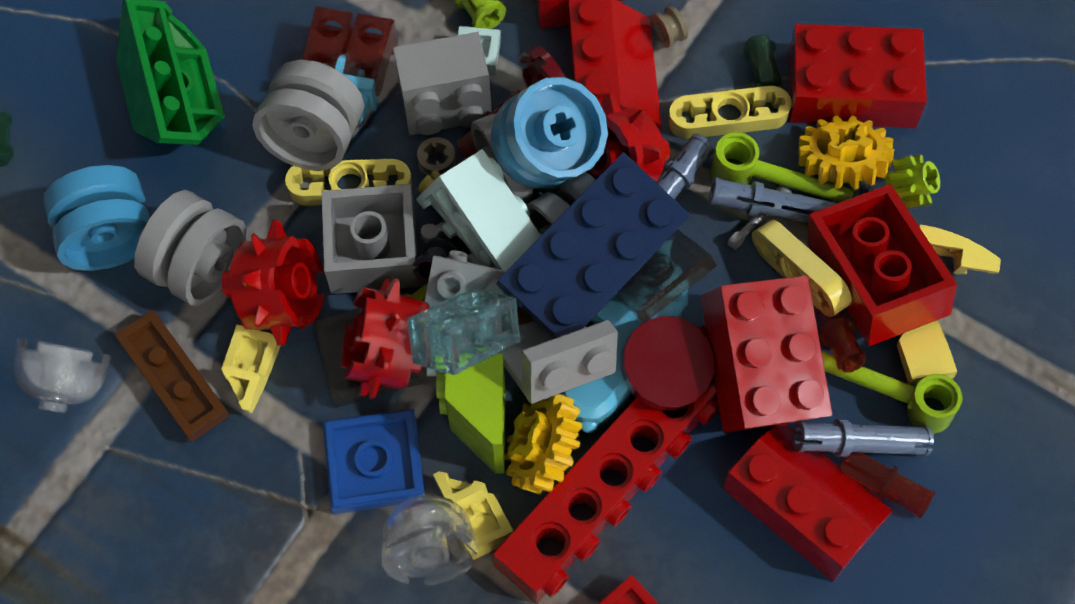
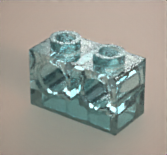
(463, 331)

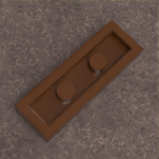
(172, 375)

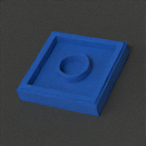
(373, 461)

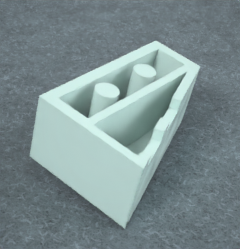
(482, 212)

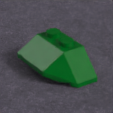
(165, 75)

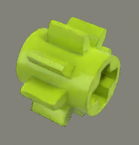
(914, 180)

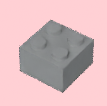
(443, 83)
(369, 237)

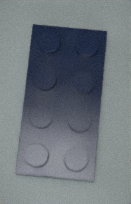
(593, 249)

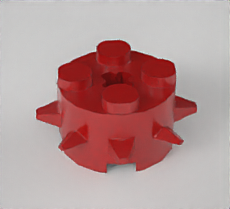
(634, 135)
(274, 283)
(378, 340)

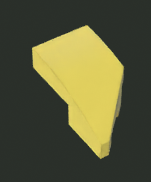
(966, 252)
(925, 353)
(249, 364)
(482, 508)

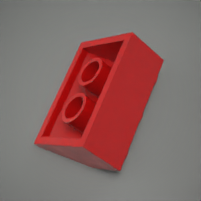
(614, 54)
(806, 500)

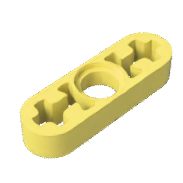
(740, 98)
(362, 168)
(794, 259)

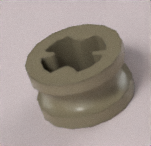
(669, 26)
(433, 146)

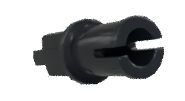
(437, 247)

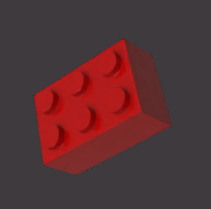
(857, 74)
(885, 263)
(766, 353)

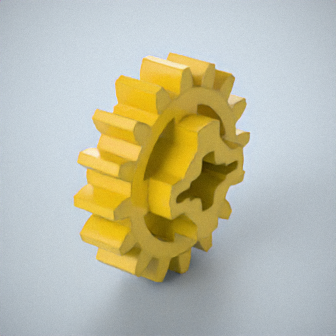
(846, 152)
(543, 443)

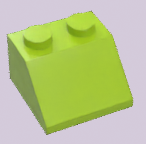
(477, 408)

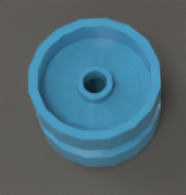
(549, 133)
(96, 216)

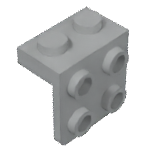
(553, 366)

